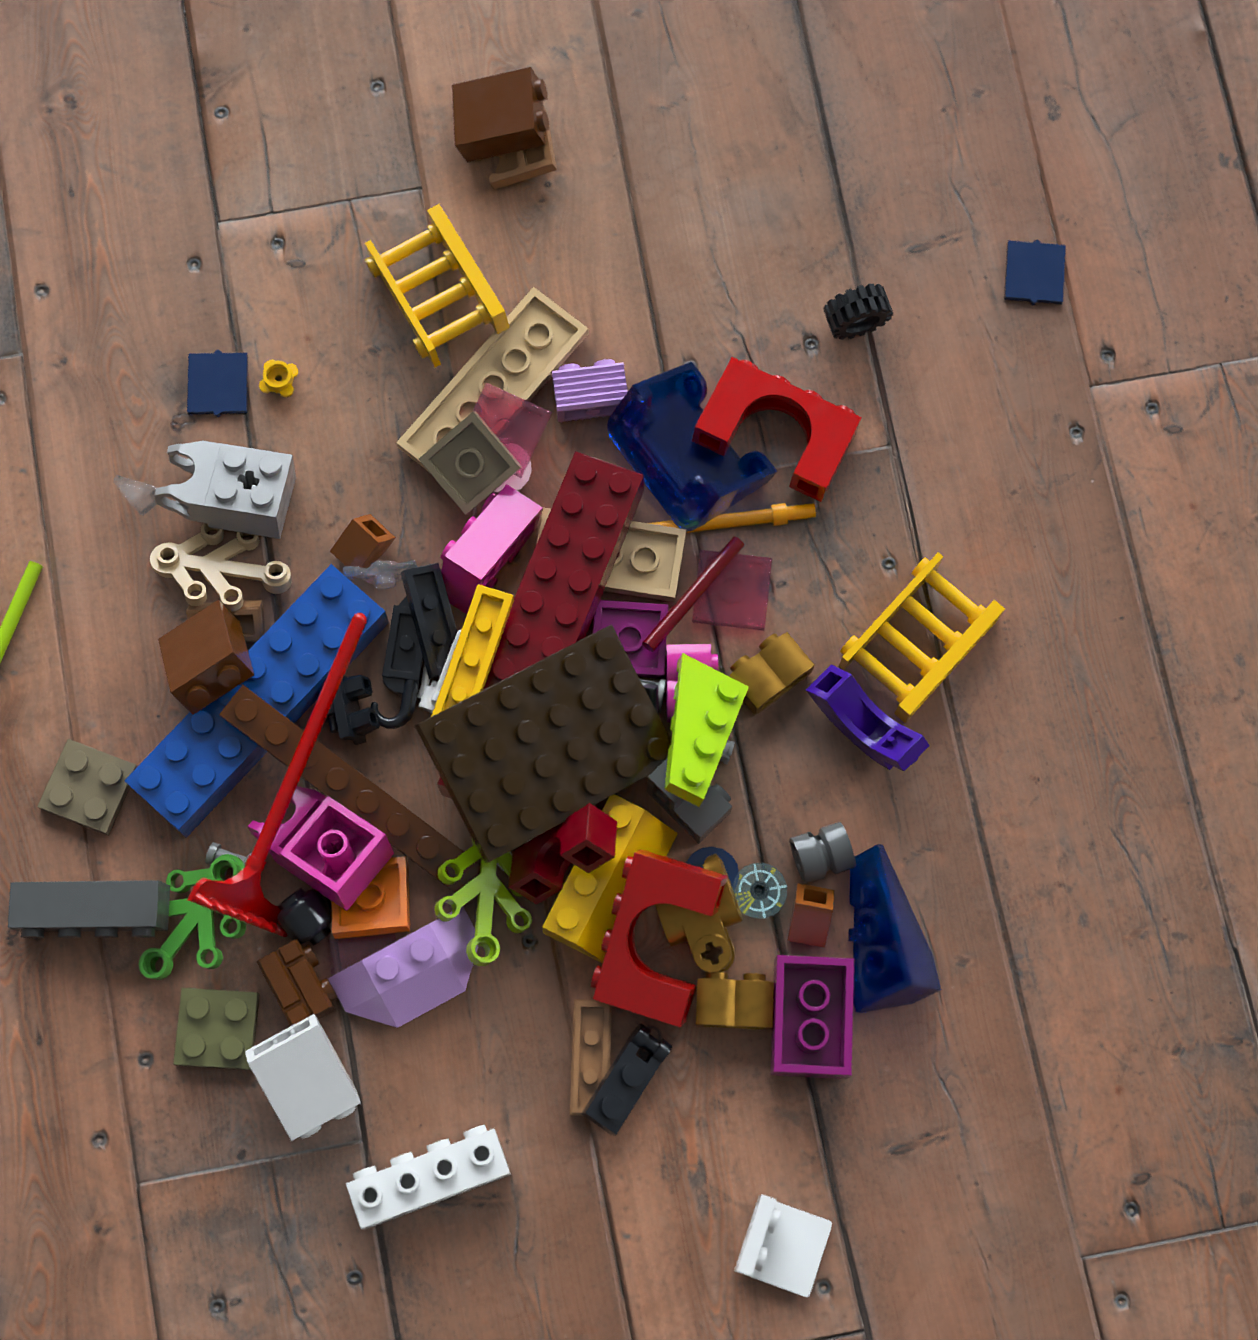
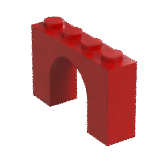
(748, 390)
(624, 977)

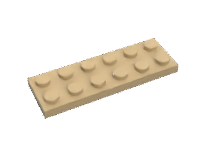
(513, 360)

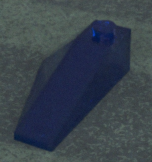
(888, 945)

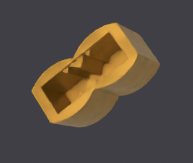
(771, 671)
(735, 1002)

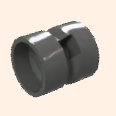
(822, 853)

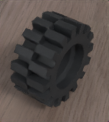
(858, 311)

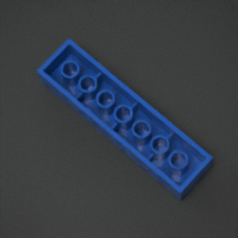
(290, 664)

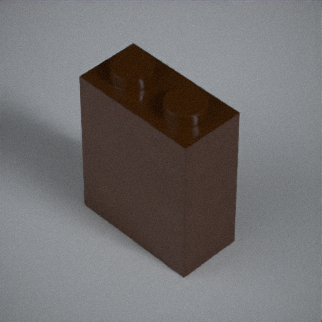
(499, 114)
(205, 657)

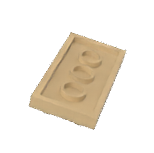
(646, 562)

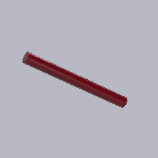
(692, 595)

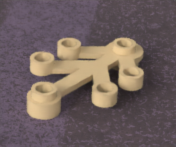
(216, 565)

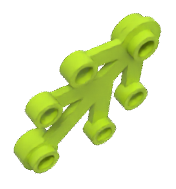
(487, 888)

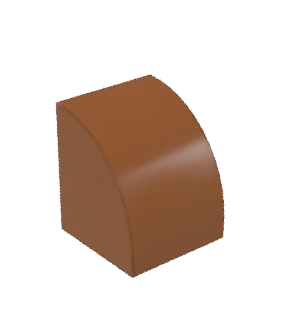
(362, 542)
(811, 915)

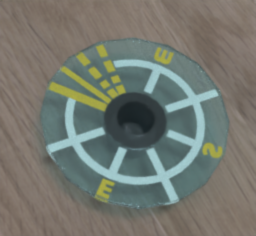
(759, 890)

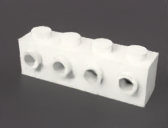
(427, 1178)

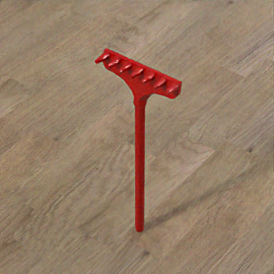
(242, 894)

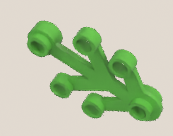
(194, 916)

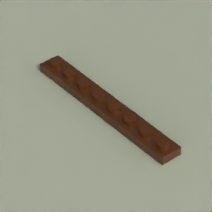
(346, 786)

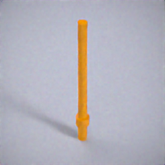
(778, 515)

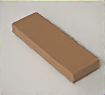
(589, 1050)

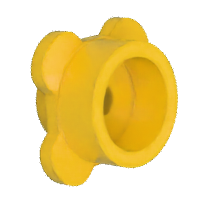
(278, 368)

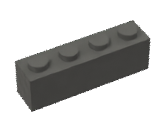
(89, 907)

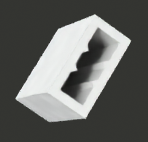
(303, 1078)

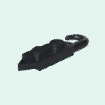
(401, 665)

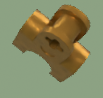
(703, 930)

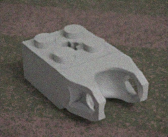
(231, 487)

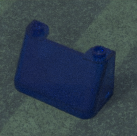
(655, 436)

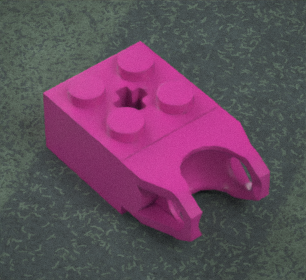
(328, 847)

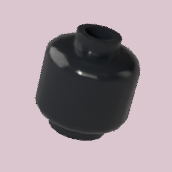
(305, 916)

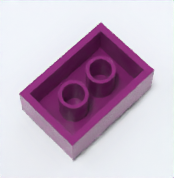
(812, 1017)

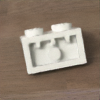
(783, 1246)

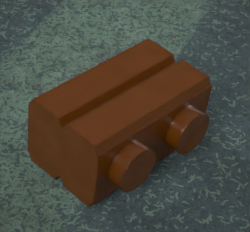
(296, 983)

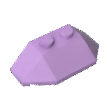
(409, 973)

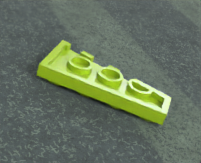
(700, 726)

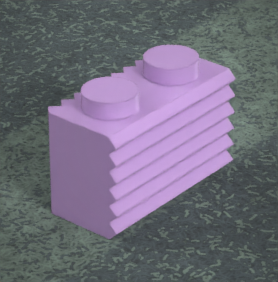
(588, 390)

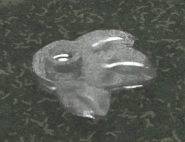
(380, 573)

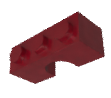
(582, 839)

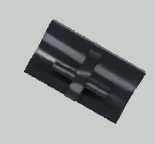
(346, 713)

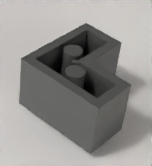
(693, 819)

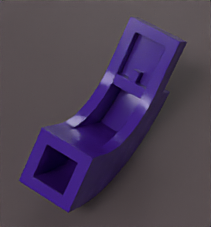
(863, 722)

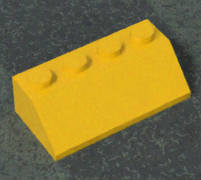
(587, 899)

